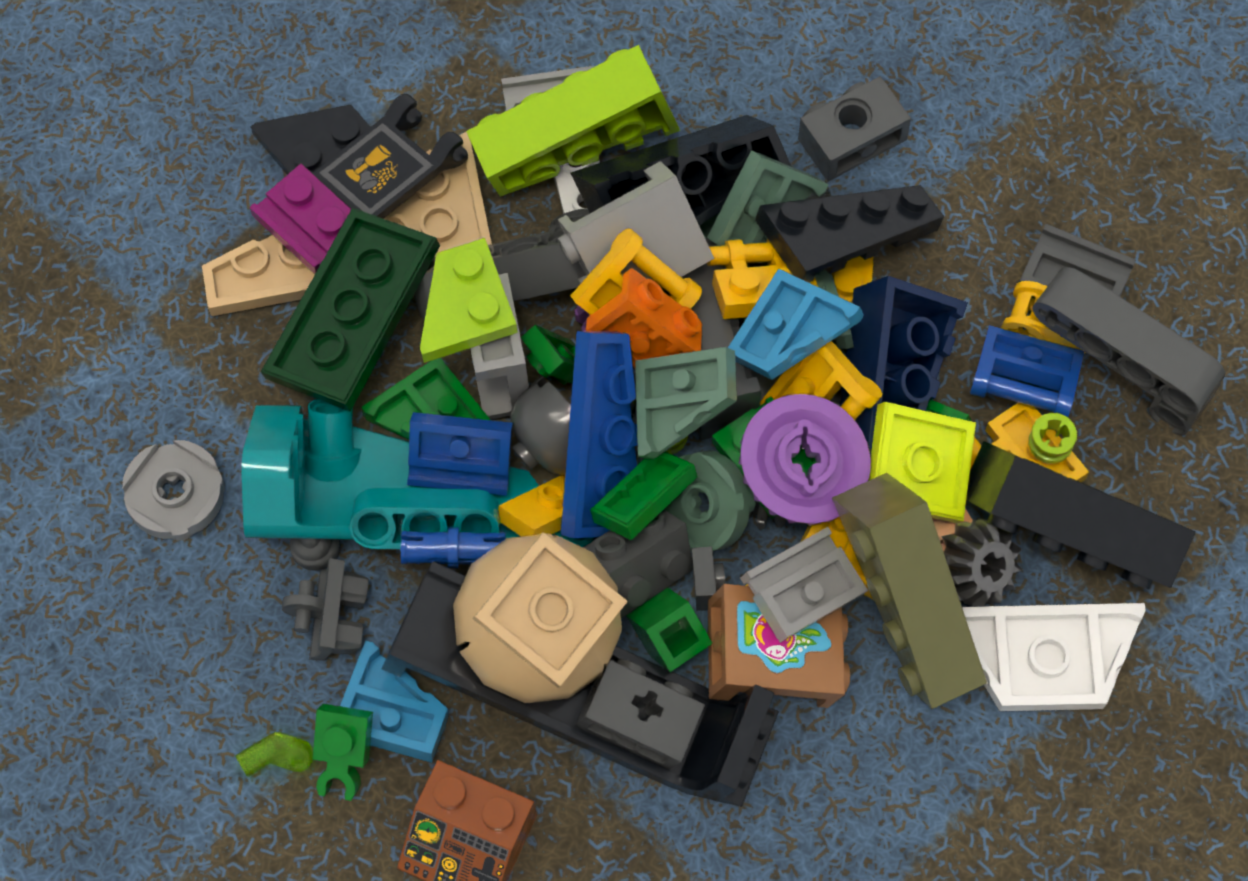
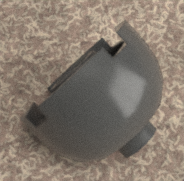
(542, 427)

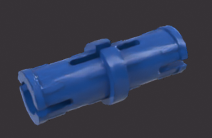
(447, 547)

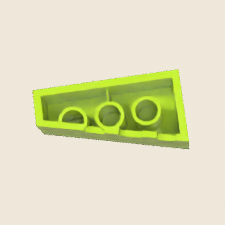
(572, 122)

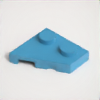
(790, 324)
(403, 714)

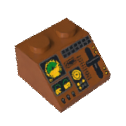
(465, 829)

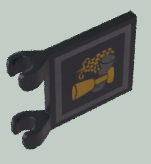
(385, 165)

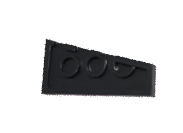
(835, 229)

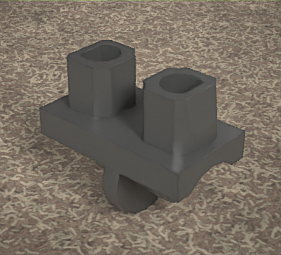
(334, 589)

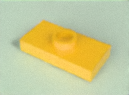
(535, 510)

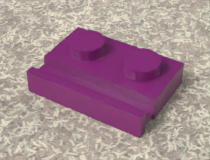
(302, 216)

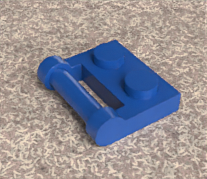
(1030, 361)

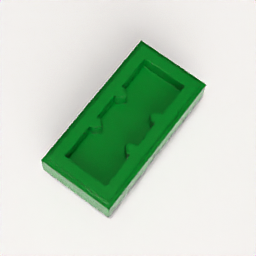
(643, 494)

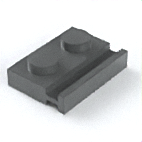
(1061, 249)

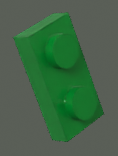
(550, 353)

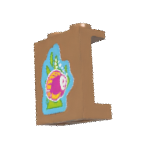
(750, 654)

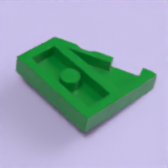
(427, 391)

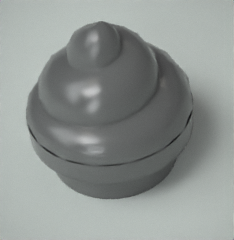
(314, 553)

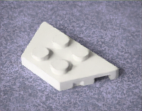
(1052, 652)

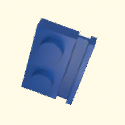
(459, 453)

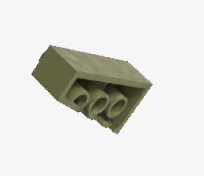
(911, 588)

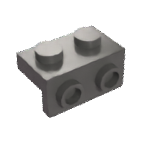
(646, 562)

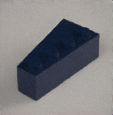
(901, 343)

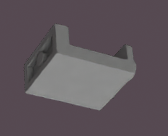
(653, 211)
(500, 368)

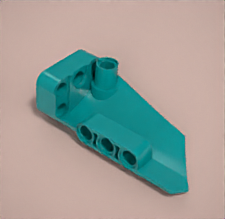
(351, 483)

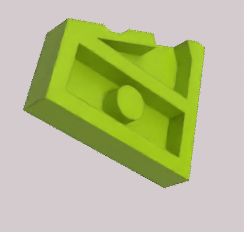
(465, 302)

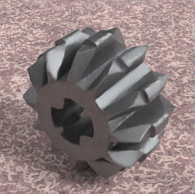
(981, 561)

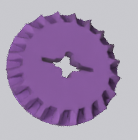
(825, 434)

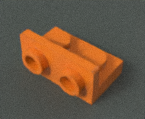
(650, 317)

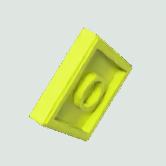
(926, 455)

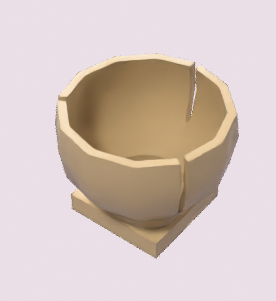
(538, 618)

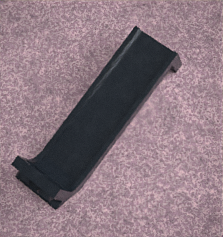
(720, 752)

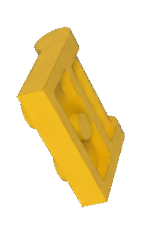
(606, 278)
(823, 376)

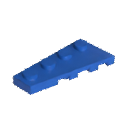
(600, 427)

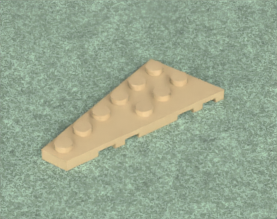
(270, 274)

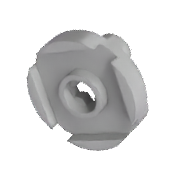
(168, 464)

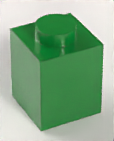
(669, 629)

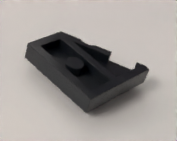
(309, 136)

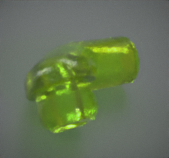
(279, 750)

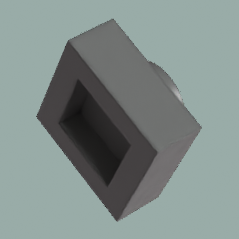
(707, 576)

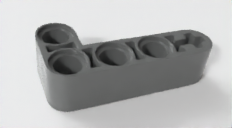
(532, 263)
(1132, 345)

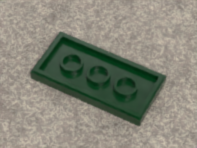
(350, 309)

